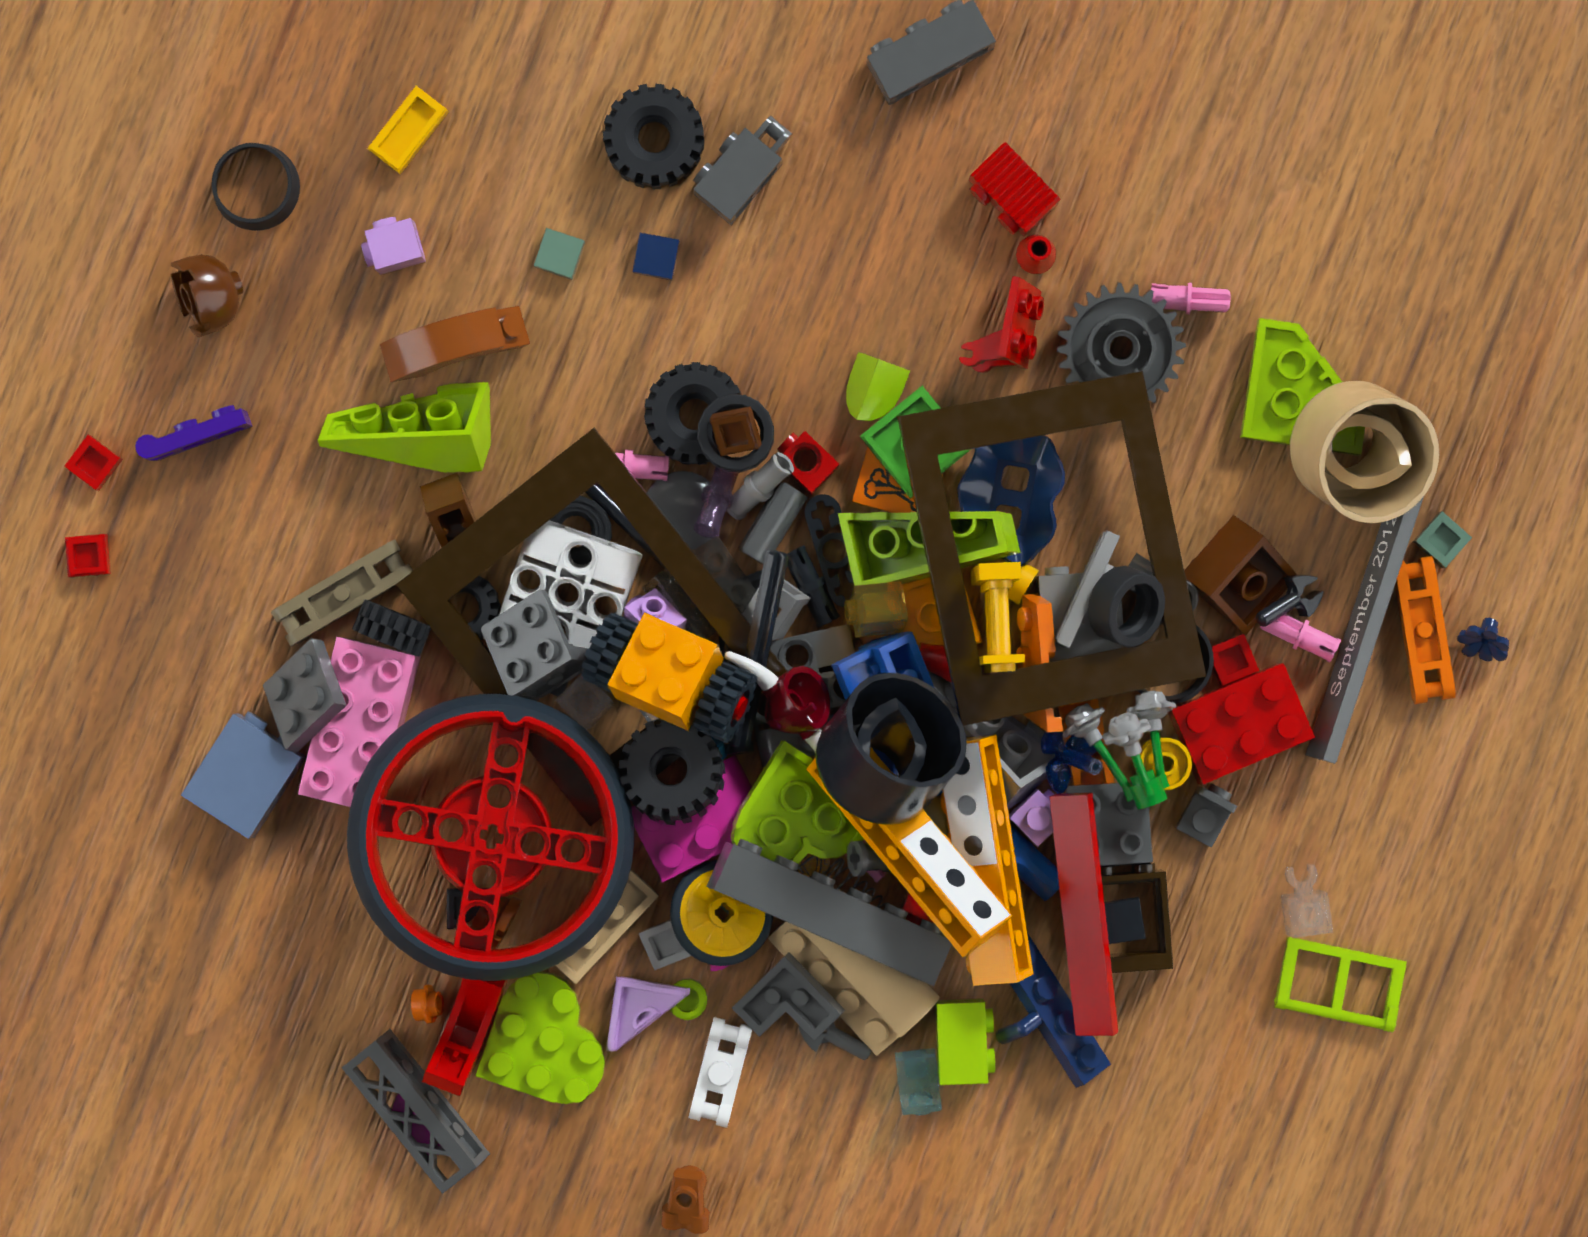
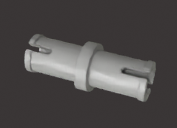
(760, 485)

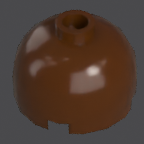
(206, 292)

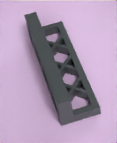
(427, 1103)

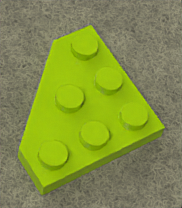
(1282, 380)

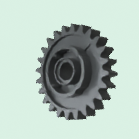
(1126, 316)

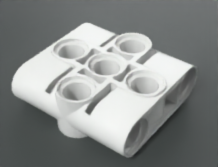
(609, 564)

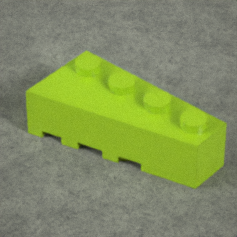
(891, 548)

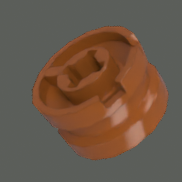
(506, 913)

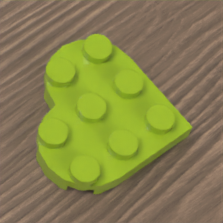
(791, 812)
(540, 1044)

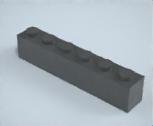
(829, 912)

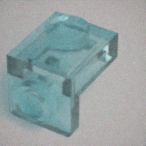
(918, 1081)

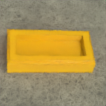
(408, 130)

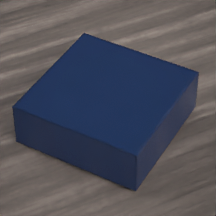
(656, 256)

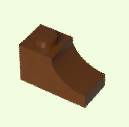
(447, 507)

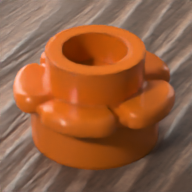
(426, 1004)

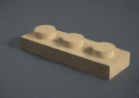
(633, 902)

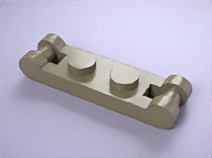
(341, 593)

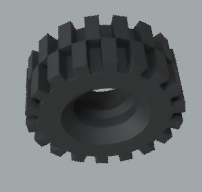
(649, 106)
(666, 400)
(677, 800)

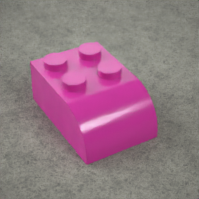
(689, 844)

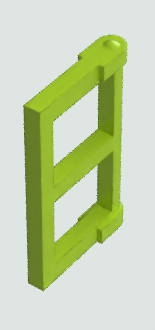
(1335, 1010)

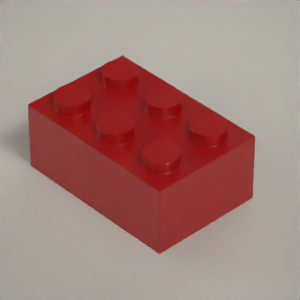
(1241, 723)

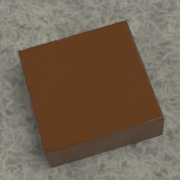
(735, 431)

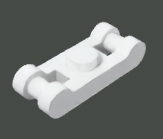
(720, 1072)

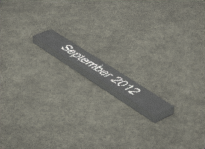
(1361, 636)

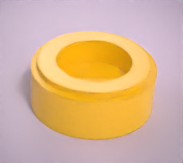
(1022, 586)

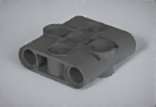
(824, 649)

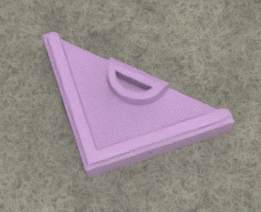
(637, 1006)

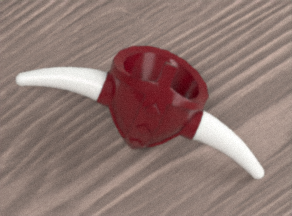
(794, 701)

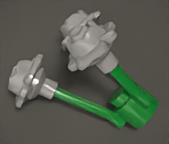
(1126, 732)

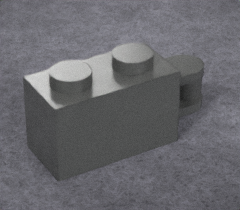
(741, 170)

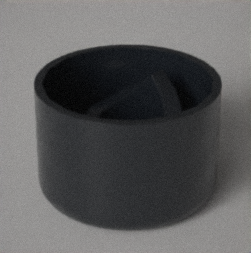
(907, 724)

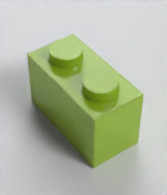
(963, 1041)

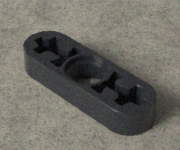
(816, 525)

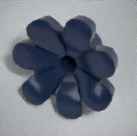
(1485, 641)

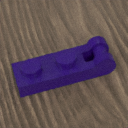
(191, 434)

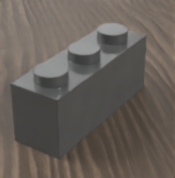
(930, 50)

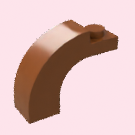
(453, 341)

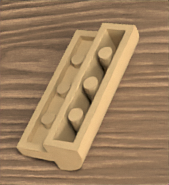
(876, 998)

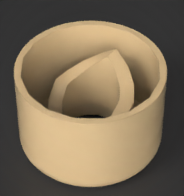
(1393, 471)

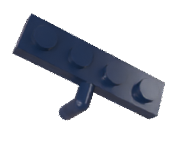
(1053, 1015)

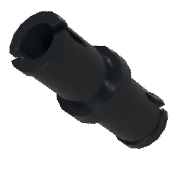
(811, 585)

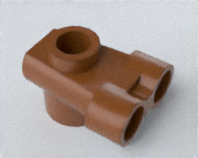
(686, 1202)

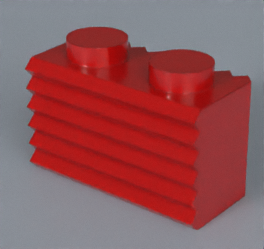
(1012, 190)

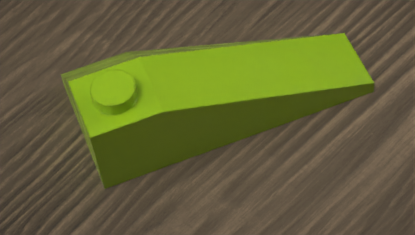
(429, 432)

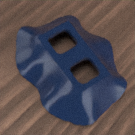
(982, 489)

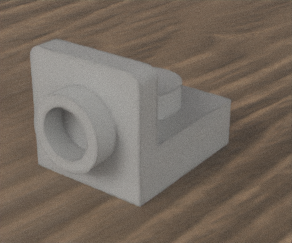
(662, 945)

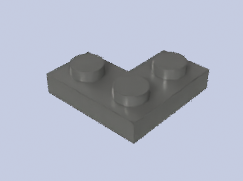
(790, 990)

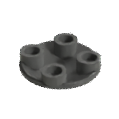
(681, 503)

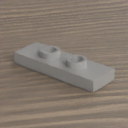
(1078, 607)

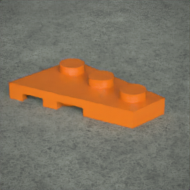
(1038, 645)

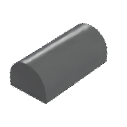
(772, 522)

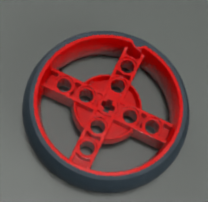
(471, 951)

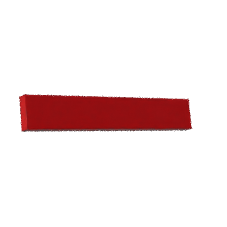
(1084, 914)

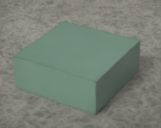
(559, 253)
(1442, 539)

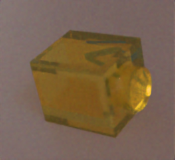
(877, 609)

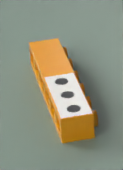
(983, 836)
(933, 874)

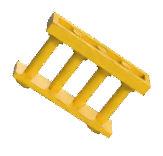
(994, 582)

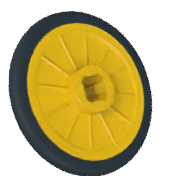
(703, 933)

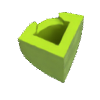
(874, 387)

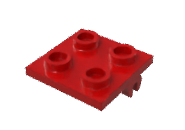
(1016, 340)

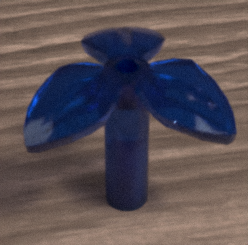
(1074, 753)

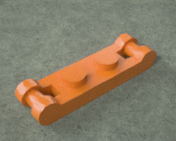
(1424, 631)

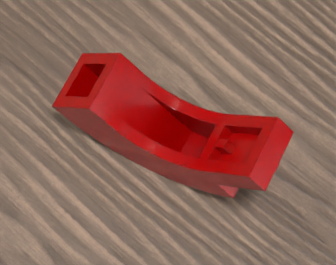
(464, 1034)

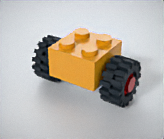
(669, 675)

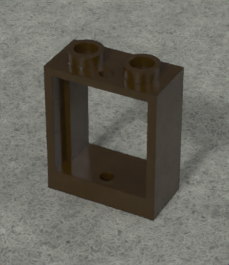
(1153, 959)

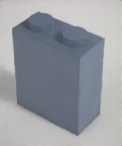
(243, 775)

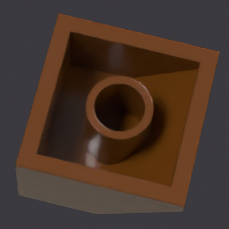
(1239, 573)

